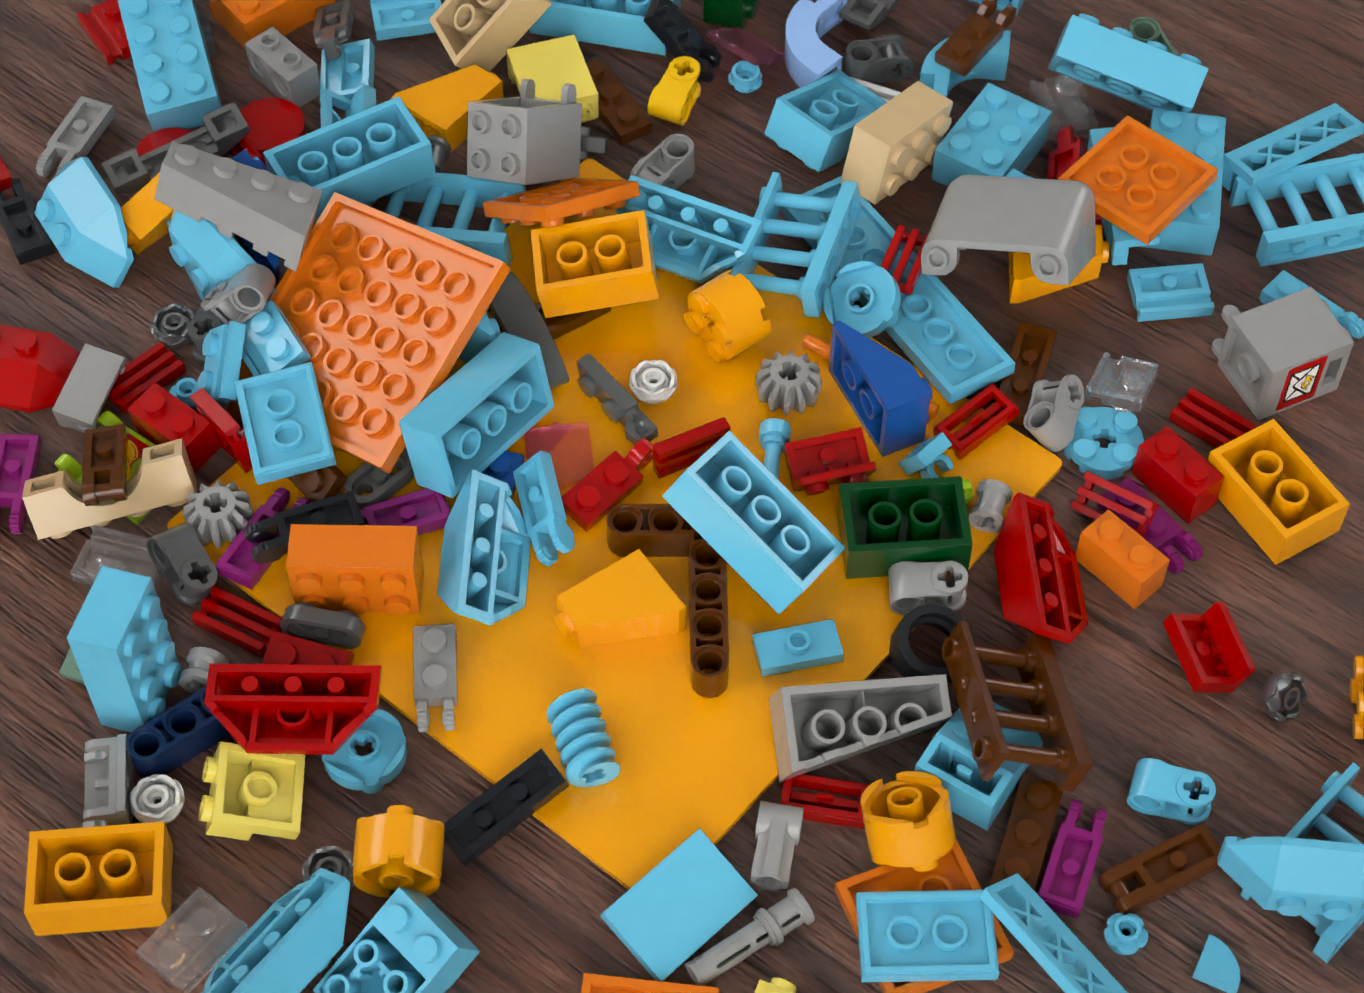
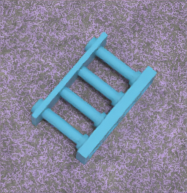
(466, 193)
(1309, 236)
(822, 261)
(1337, 787)

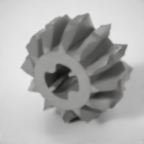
(788, 382)
(218, 512)

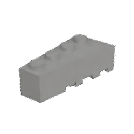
(240, 200)
(843, 719)

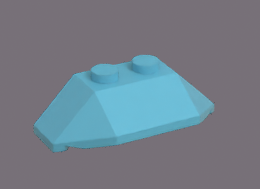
(86, 222)
(691, 233)
(206, 251)
(484, 552)
(1298, 874)
(288, 941)

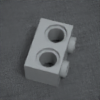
(283, 67)

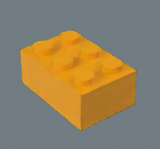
(594, 264)
(1277, 492)
(99, 878)

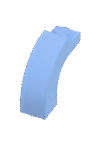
(804, 52)

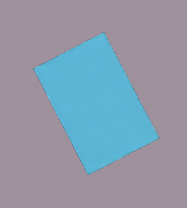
(284, 423)
(678, 906)
(925, 936)

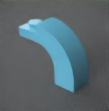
(991, 67)

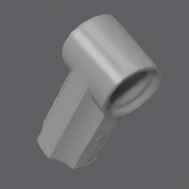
(776, 836)

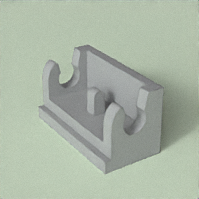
(87, 388)
(107, 782)

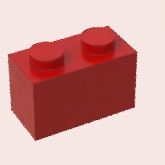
(165, 418)
(1177, 474)

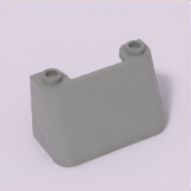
(1015, 215)

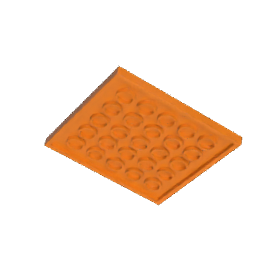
(381, 319)

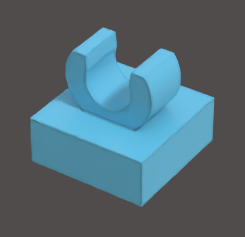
(927, 455)

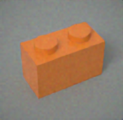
(1121, 559)

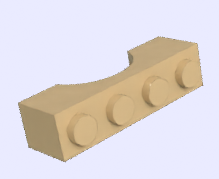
(161, 480)

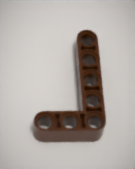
(710, 581)

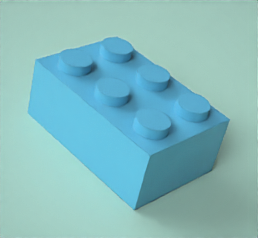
(992, 137)

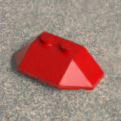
(32, 368)
(1039, 572)
(292, 704)

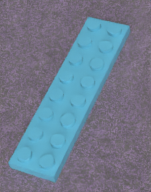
(932, 322)

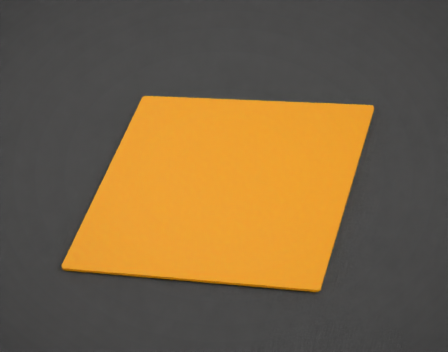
(679, 754)

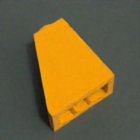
(442, 103)
(145, 217)
(1026, 286)
(620, 605)

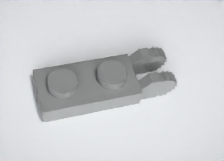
(75, 134)
(435, 673)

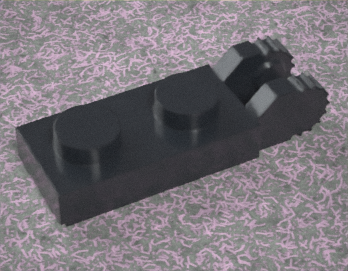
(681, 37)
(22, 226)
(335, 510)

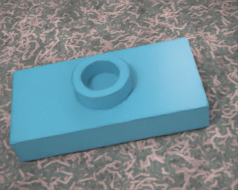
(797, 647)

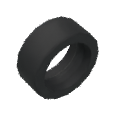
(900, 650)

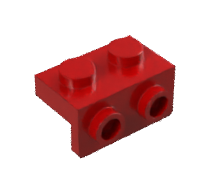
(828, 460)
(1210, 649)

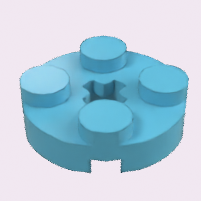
(877, 284)
(1112, 425)
(372, 770)

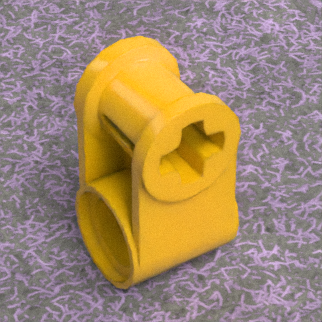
(676, 91)

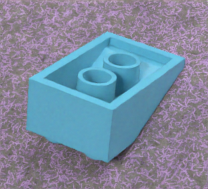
(820, 119)

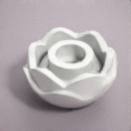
(653, 371)
(154, 788)

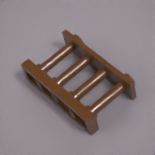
(1041, 687)

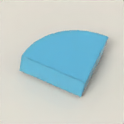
(1218, 966)

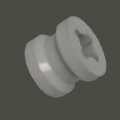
(198, 661)

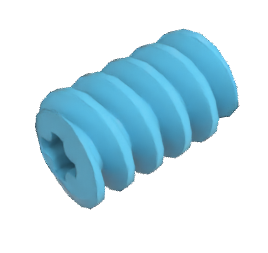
(582, 739)

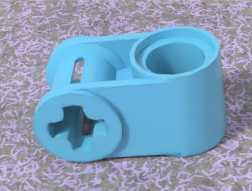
(1166, 790)

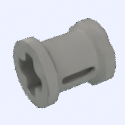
(990, 505)

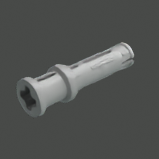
(767, 928)

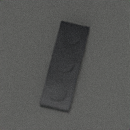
(503, 807)

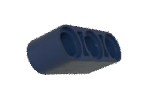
(171, 746)

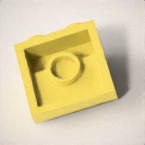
(252, 793)

